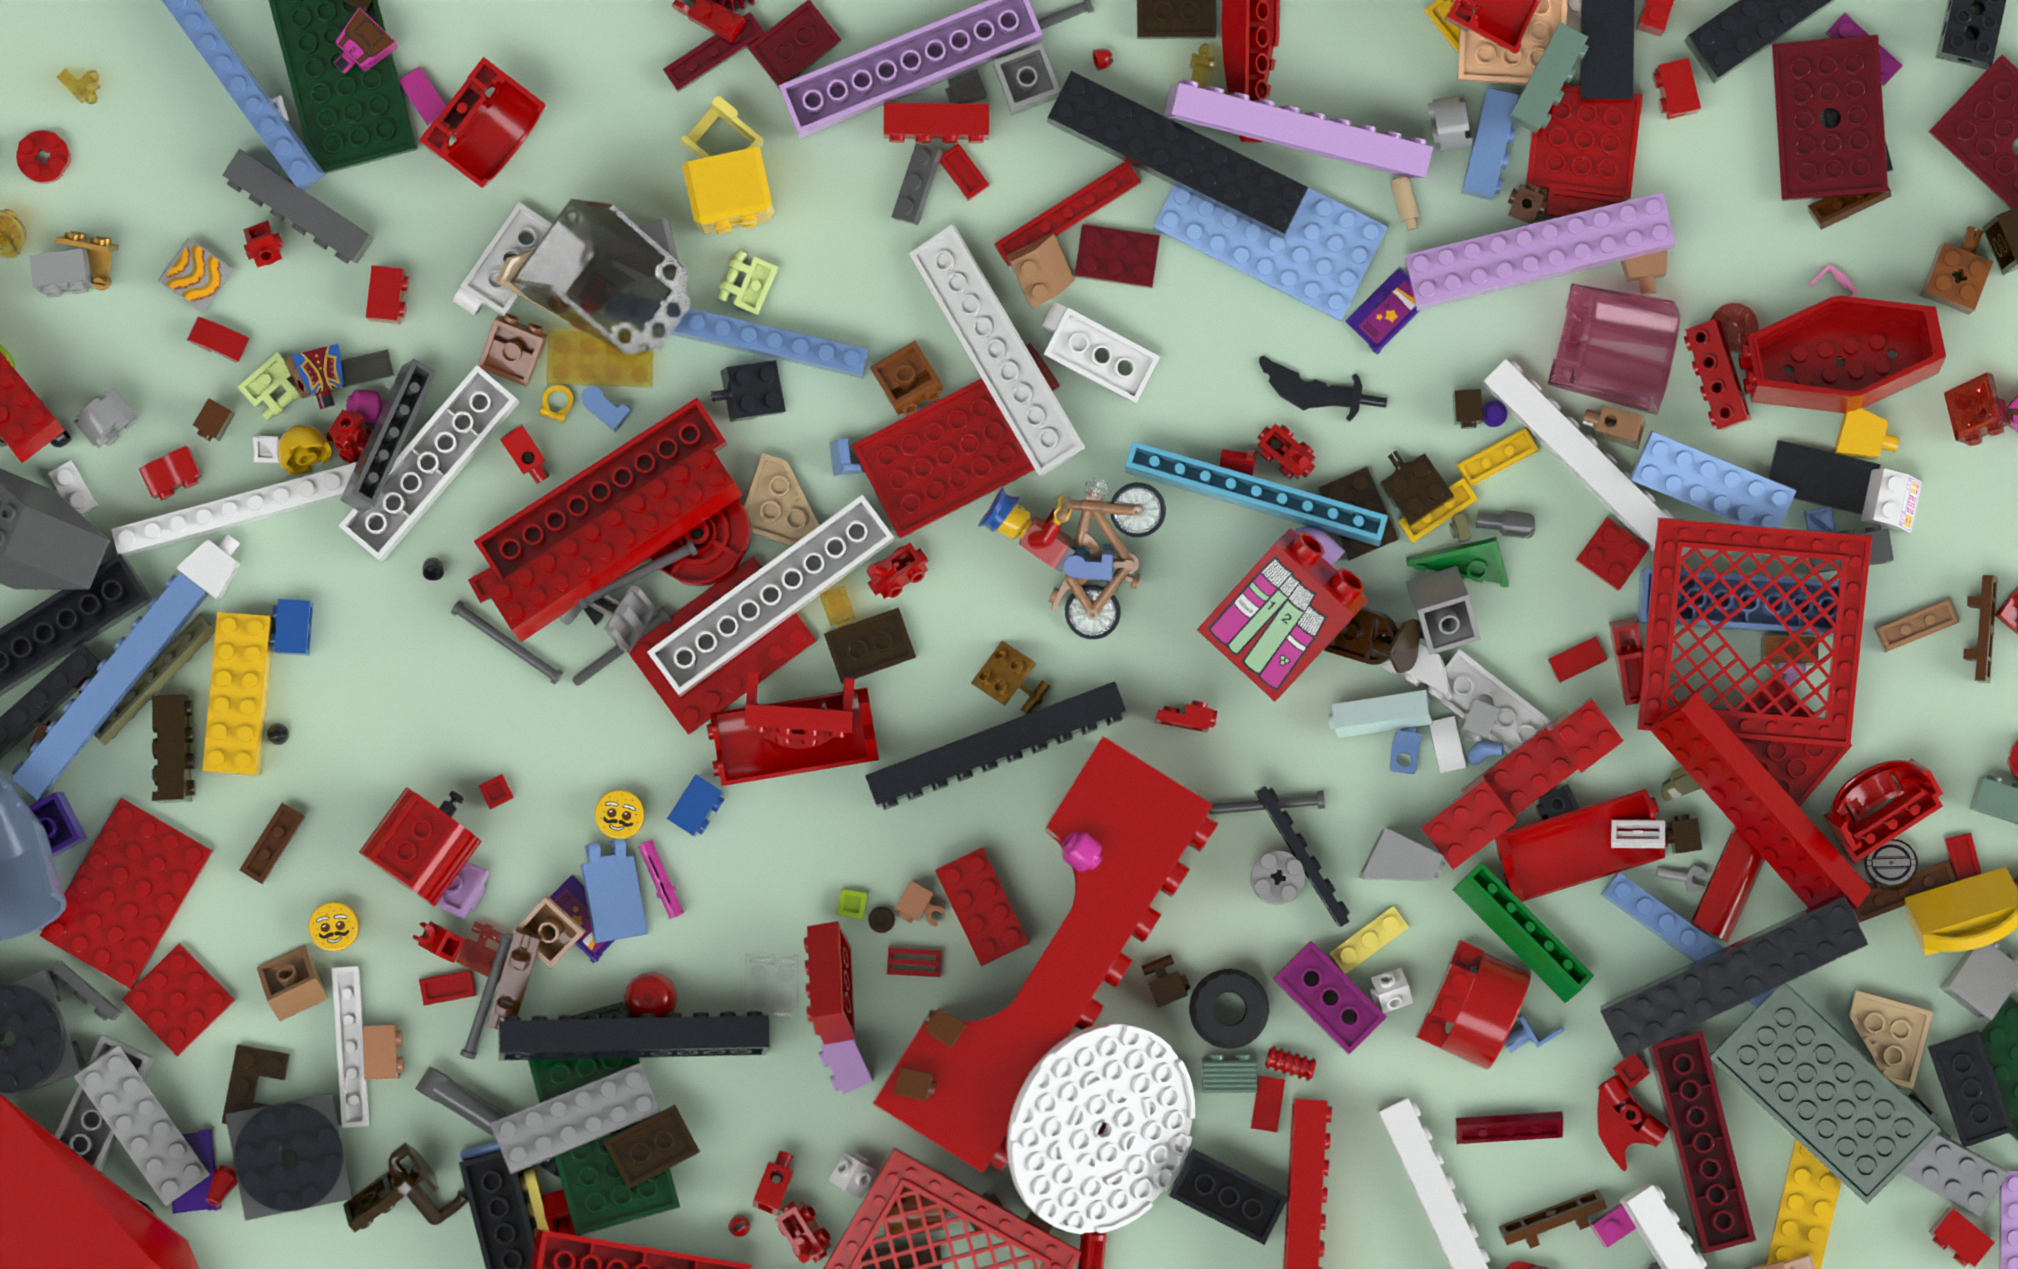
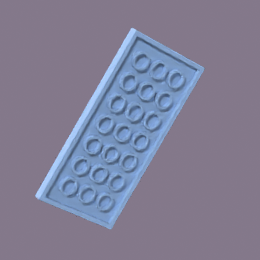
(1314, 263)

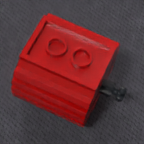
(421, 845)

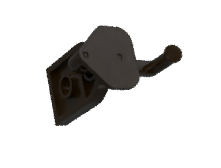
(1364, 640)
(393, 1186)

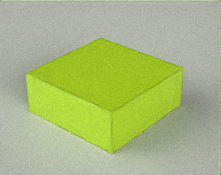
(852, 904)

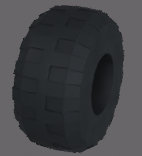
(1255, 1008)

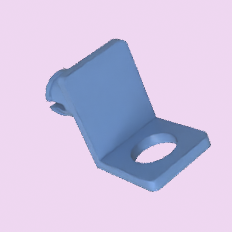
(1406, 742)
(1527, 1033)

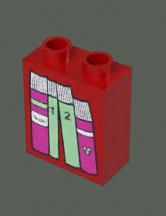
(1284, 613)

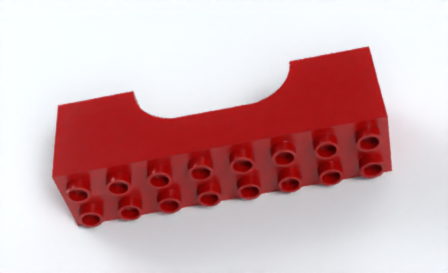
(1142, 832)

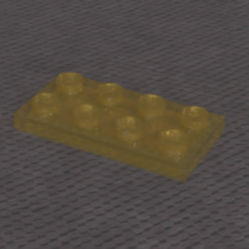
(587, 361)

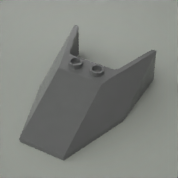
(45, 539)

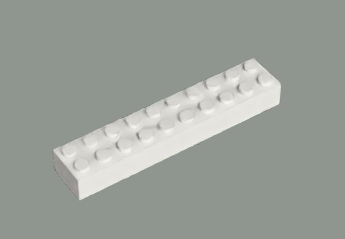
(771, 595)

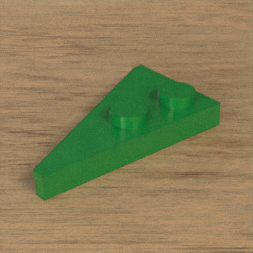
(1474, 560)

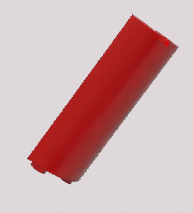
(753, 757)
(1574, 847)

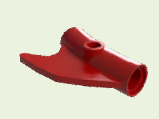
(1619, 1132)

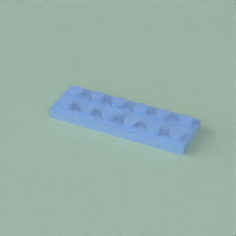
(1711, 483)

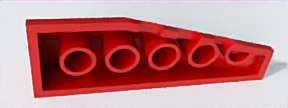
(1248, 43)

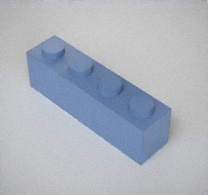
(1489, 145)

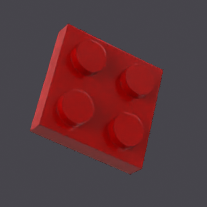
(1612, 554)

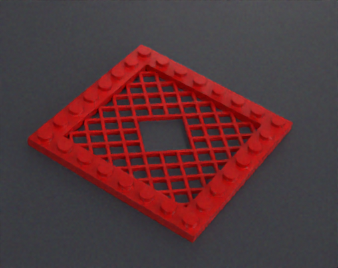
(1854, 553)
(907, 1171)

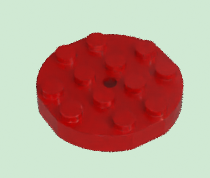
(719, 549)

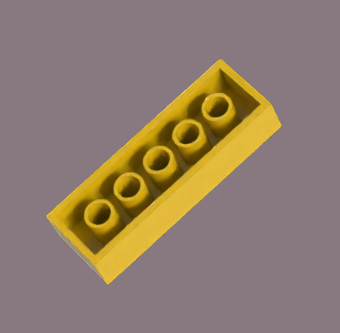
(238, 694)

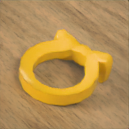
(560, 416)

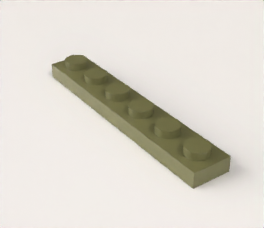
(156, 676)

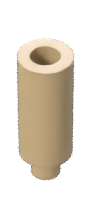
(1405, 202)

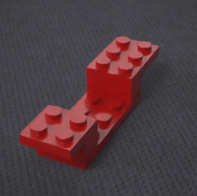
(1519, 779)

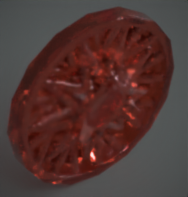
(1737, 323)

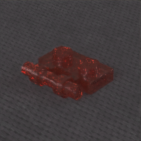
(476, 954)

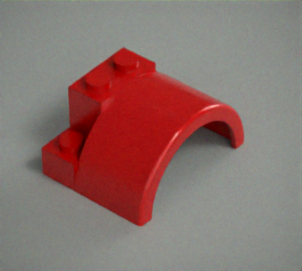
(1495, 20)
(484, 127)
(1476, 1004)

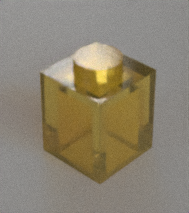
(838, 607)

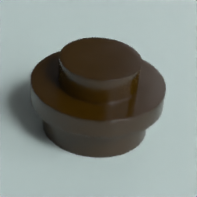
(881, 919)

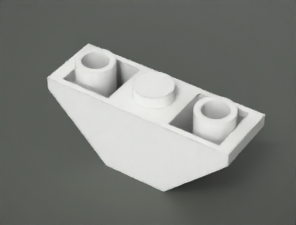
(1428, 672)

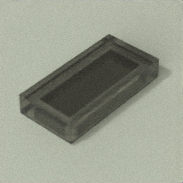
(366, 368)

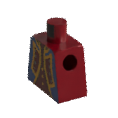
(317, 373)

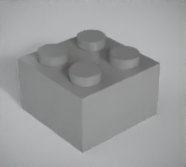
(1026, 79)
(61, 272)

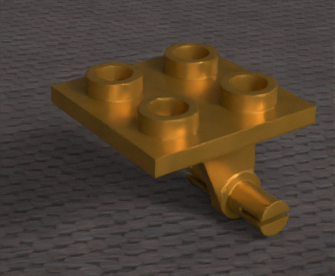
(99, 252)
(1005, 674)

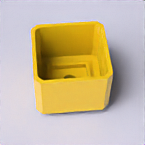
(728, 191)

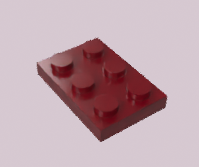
(794, 44)
(1117, 256)

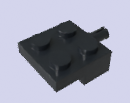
(751, 391)

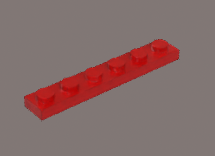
(1072, 209)

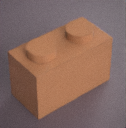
(382, 1052)

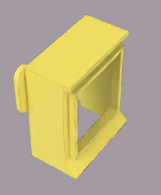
(727, 113)

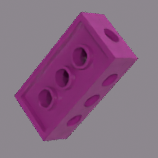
(1348, 996)

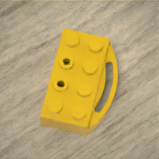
(1964, 913)

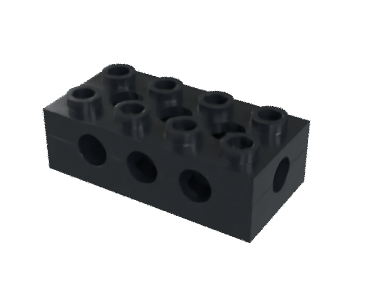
(1985, 27)

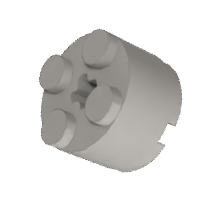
(1451, 122)
(105, 418)
(1290, 869)

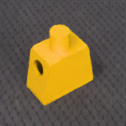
(1864, 435)

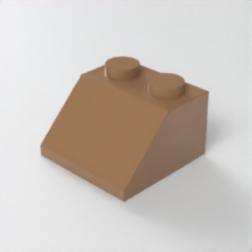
(1041, 270)
(555, 926)
(291, 983)

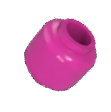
(366, 403)
(1081, 851)

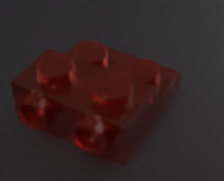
(1976, 410)

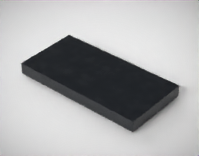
(1609, 61)
(1822, 476)
(1970, 1088)

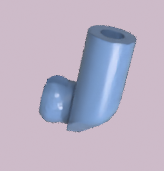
(1482, 750)

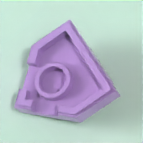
(465, 891)

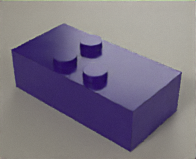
(59, 822)

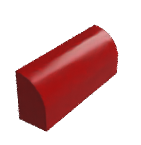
(1728, 887)

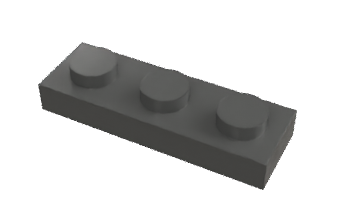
(916, 184)
(85, 991)

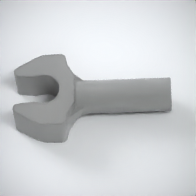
(1685, 877)

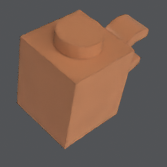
(915, 903)

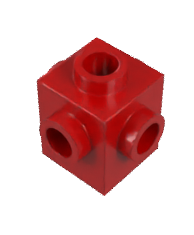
(262, 244)

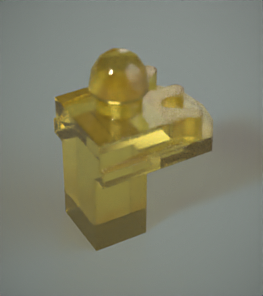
(1202, 65)
(82, 89)

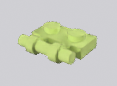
(755, 285)
(265, 382)

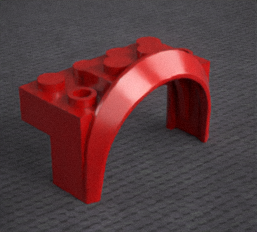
(817, 724)
(1870, 789)

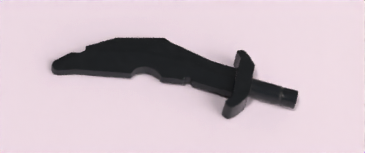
(1317, 393)

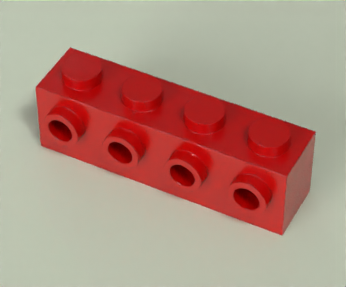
(936, 121)
(1718, 375)

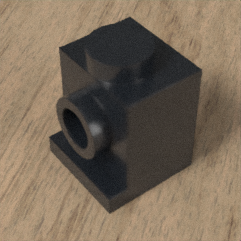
(1564, 795)

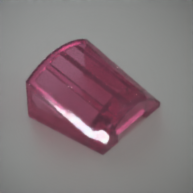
(1616, 347)

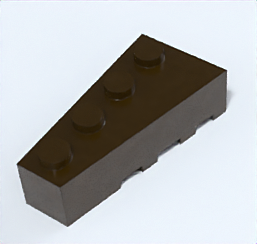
(172, 749)

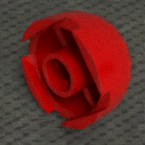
(650, 994)

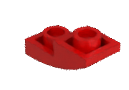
(218, 339)

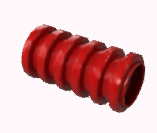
(1290, 1063)

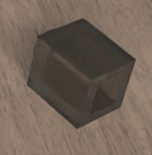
(966, 88)

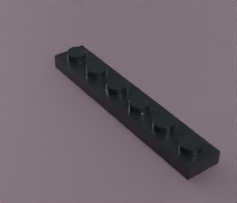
(1297, 845)

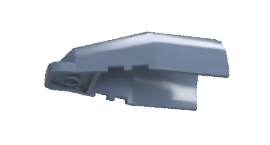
(28, 874)

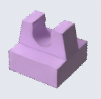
(1790, 674)

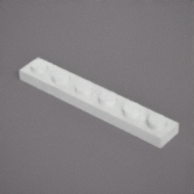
(350, 1046)

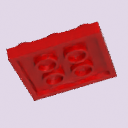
(178, 999)

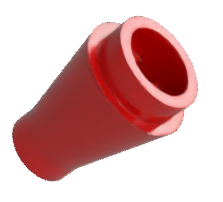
(222, 1184)

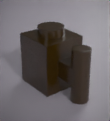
(1166, 987)

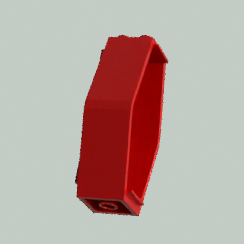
(1847, 329)

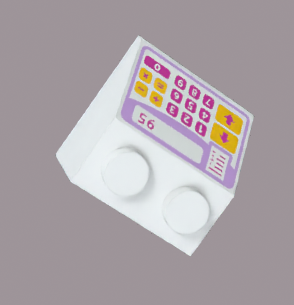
(1891, 500)

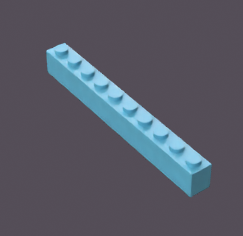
(1256, 493)

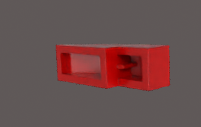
(1628, 657)

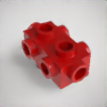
(351, 438)
(1292, 457)
(897, 570)
(803, 1232)

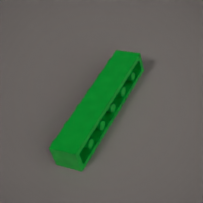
(1523, 932)

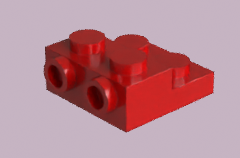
(1195, 717)

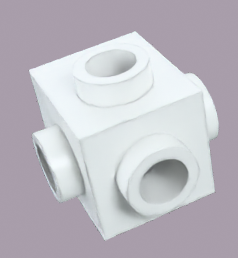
(1391, 990)
(853, 1174)

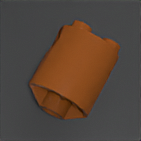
(914, 1220)

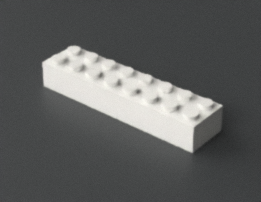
(432, 462)

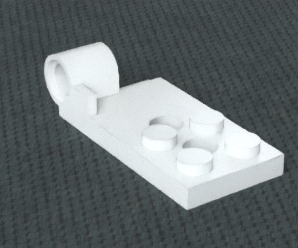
(480, 283)
(1074, 347)

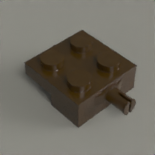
(1415, 488)

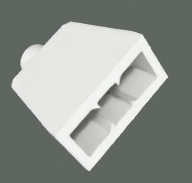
(212, 566)

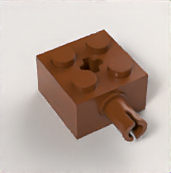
(1970, 267)

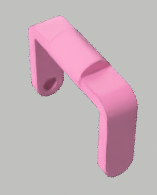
(1840, 277)

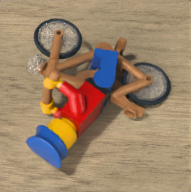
(1134, 510)

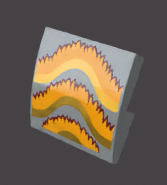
(196, 275)

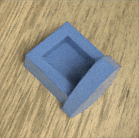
(841, 459)

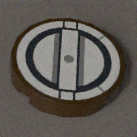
(1892, 865)

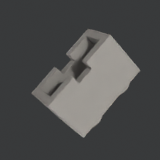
(1478, 721)

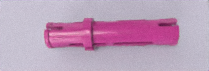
(661, 879)

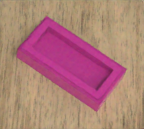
(422, 95)

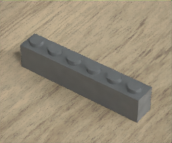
(297, 206)
(388, 436)

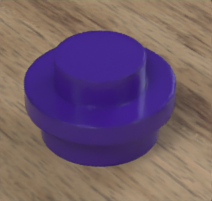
(1494, 413)

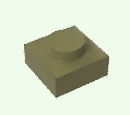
(1459, 528)

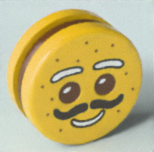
(619, 814)
(334, 926)

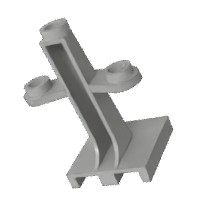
(626, 617)

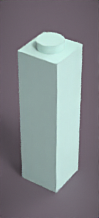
(1381, 714)

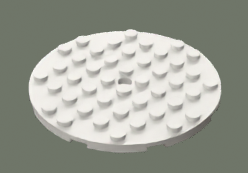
(1053, 1143)

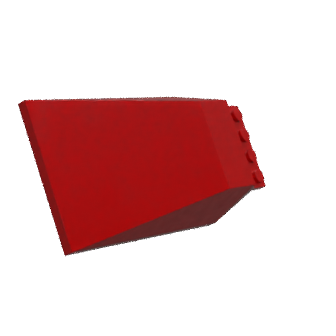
(70, 1214)

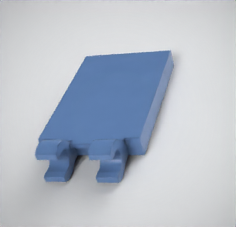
(612, 893)

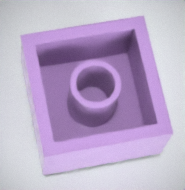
(847, 1065)

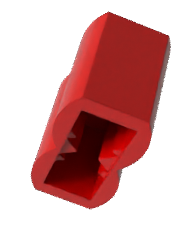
(170, 473)

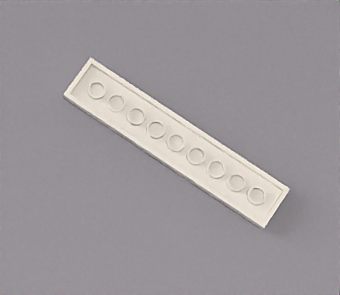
(997, 350)

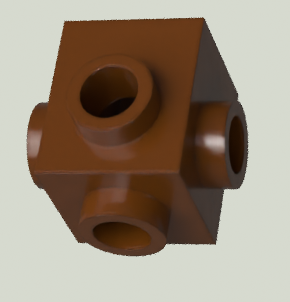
(1520, 210)

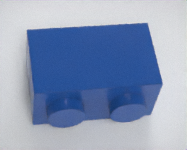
(292, 627)
(696, 805)

